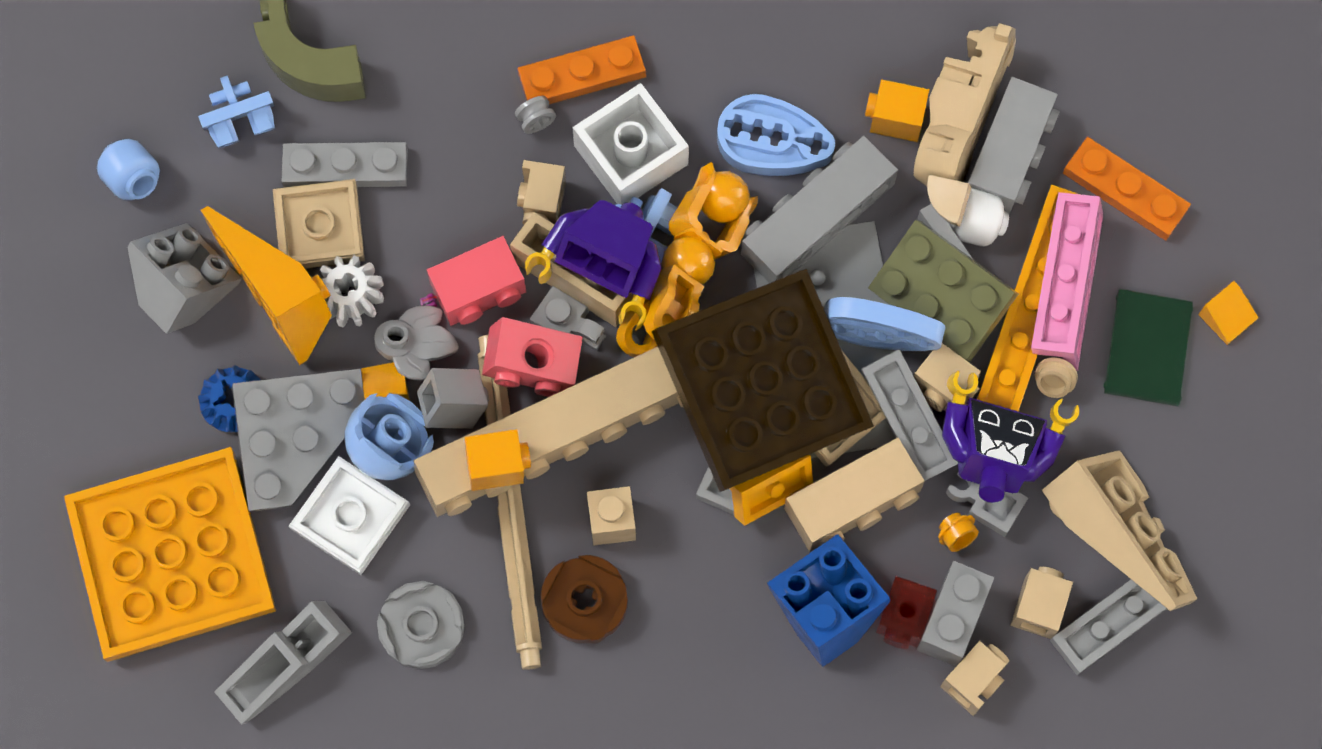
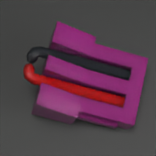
(429, 300)

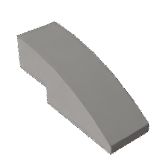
(283, 661)

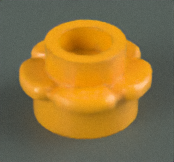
(957, 531)

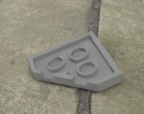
(291, 431)

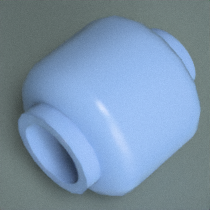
(128, 169)

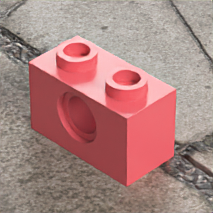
(555, 351)

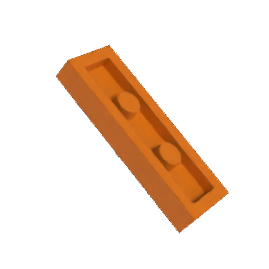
(583, 71)
(1126, 188)

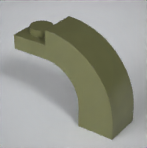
(311, 71)

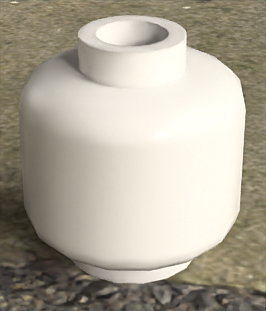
(982, 219)

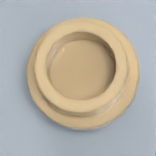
(1055, 377)

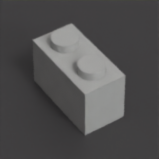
(955, 613)

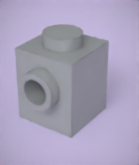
(452, 398)

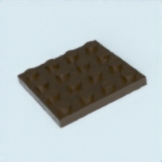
(762, 379)

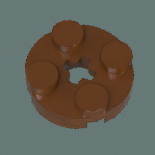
(594, 622)

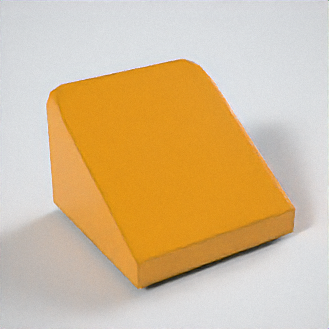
(1229, 313)
(384, 380)

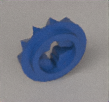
(213, 392)

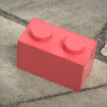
(477, 282)

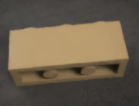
(597, 298)
(855, 495)

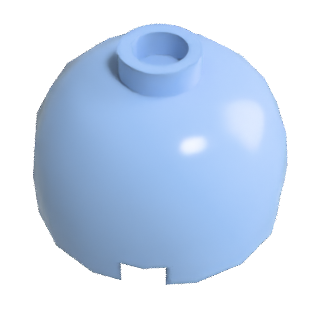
(386, 436)

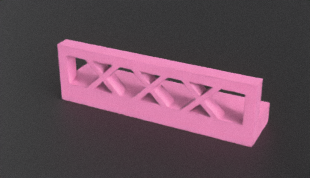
(1068, 277)

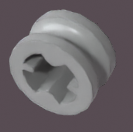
(535, 114)

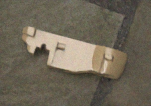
(962, 104)

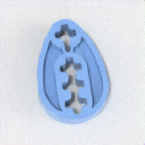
(760, 157)
(882, 325)

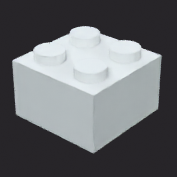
(630, 145)

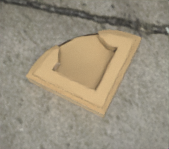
(948, 198)

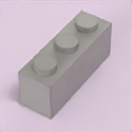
(1014, 142)

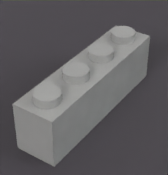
(819, 210)

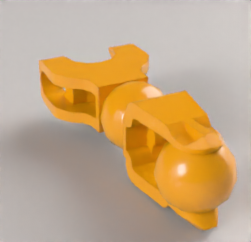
(692, 254)

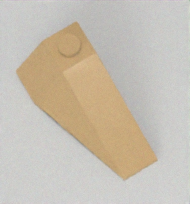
(1106, 508)

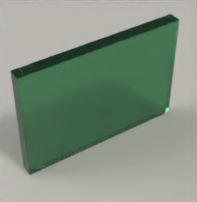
(1148, 347)

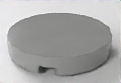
(421, 625)

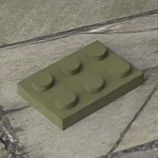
(946, 285)

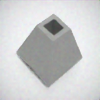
(178, 276)

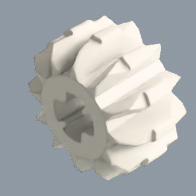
(357, 300)

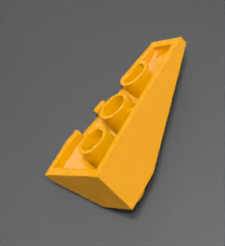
(277, 283)

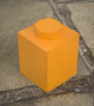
(897, 110)
(496, 459)

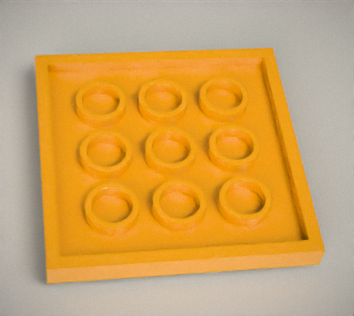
(169, 554)

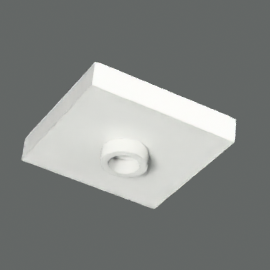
(349, 515)

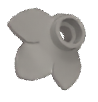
(421, 341)

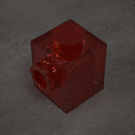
(906, 614)

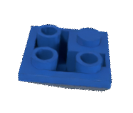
(829, 599)

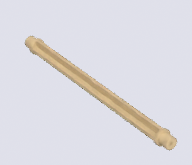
(514, 539)

